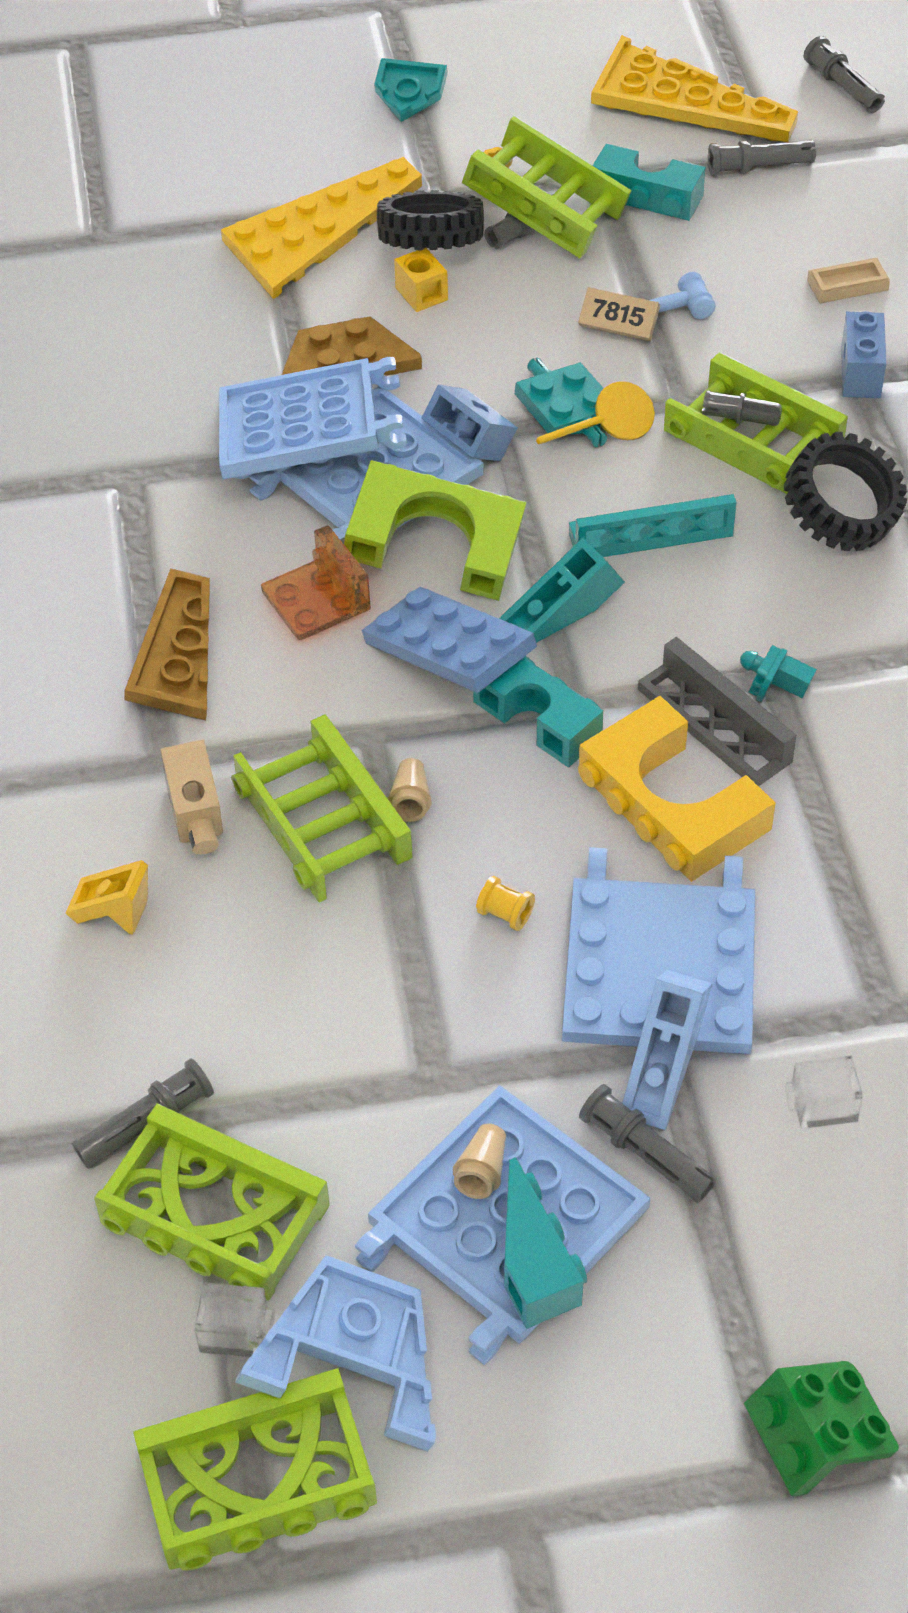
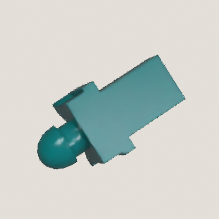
(777, 670)

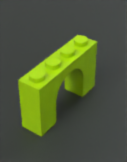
(397, 495)

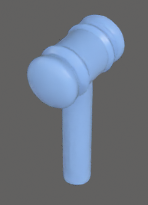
(692, 294)

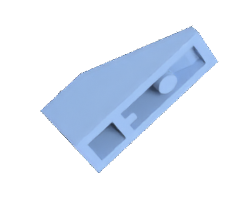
(666, 1045)

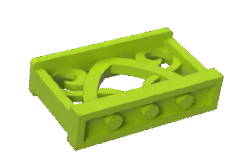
(221, 1155)
(282, 1512)

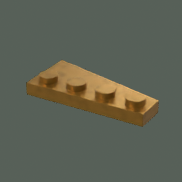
(174, 652)

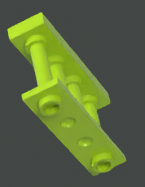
(533, 205)
(799, 414)
(345, 775)

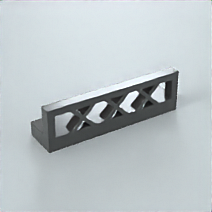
(729, 705)

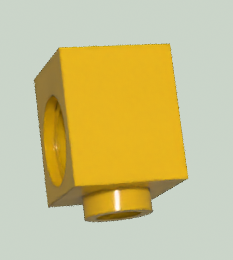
(421, 279)

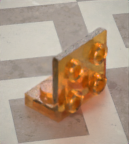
(321, 591)

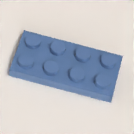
(449, 639)

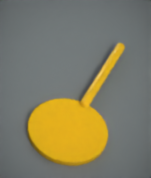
(620, 409)

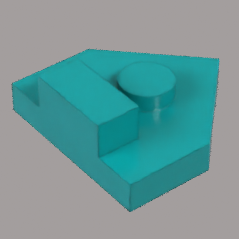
(409, 85)

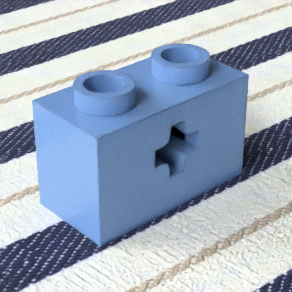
(863, 354)
(469, 423)

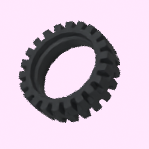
(430, 220)
(863, 462)

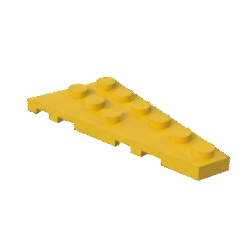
(681, 92)
(314, 226)

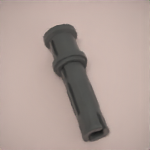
(835, 67)
(744, 156)
(629, 1131)
(92, 1146)

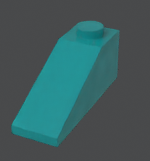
(565, 592)

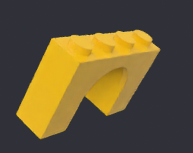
(688, 835)

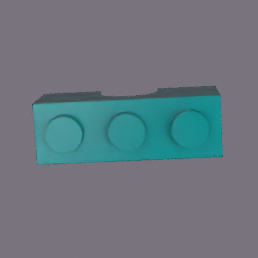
(667, 192)
(565, 715)

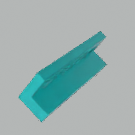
(657, 526)

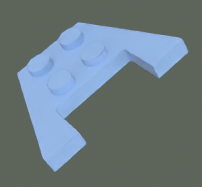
(358, 1325)

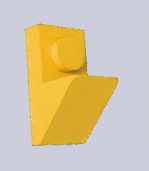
(113, 892)

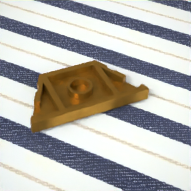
(350, 342)

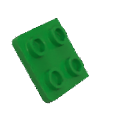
(817, 1421)

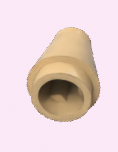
(410, 791)
(480, 1165)

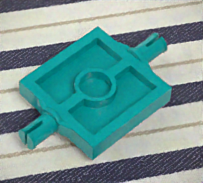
(561, 398)

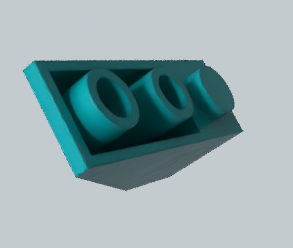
(537, 1266)

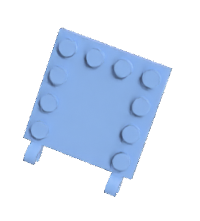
(305, 418)
(336, 484)
(638, 930)
(465, 1236)

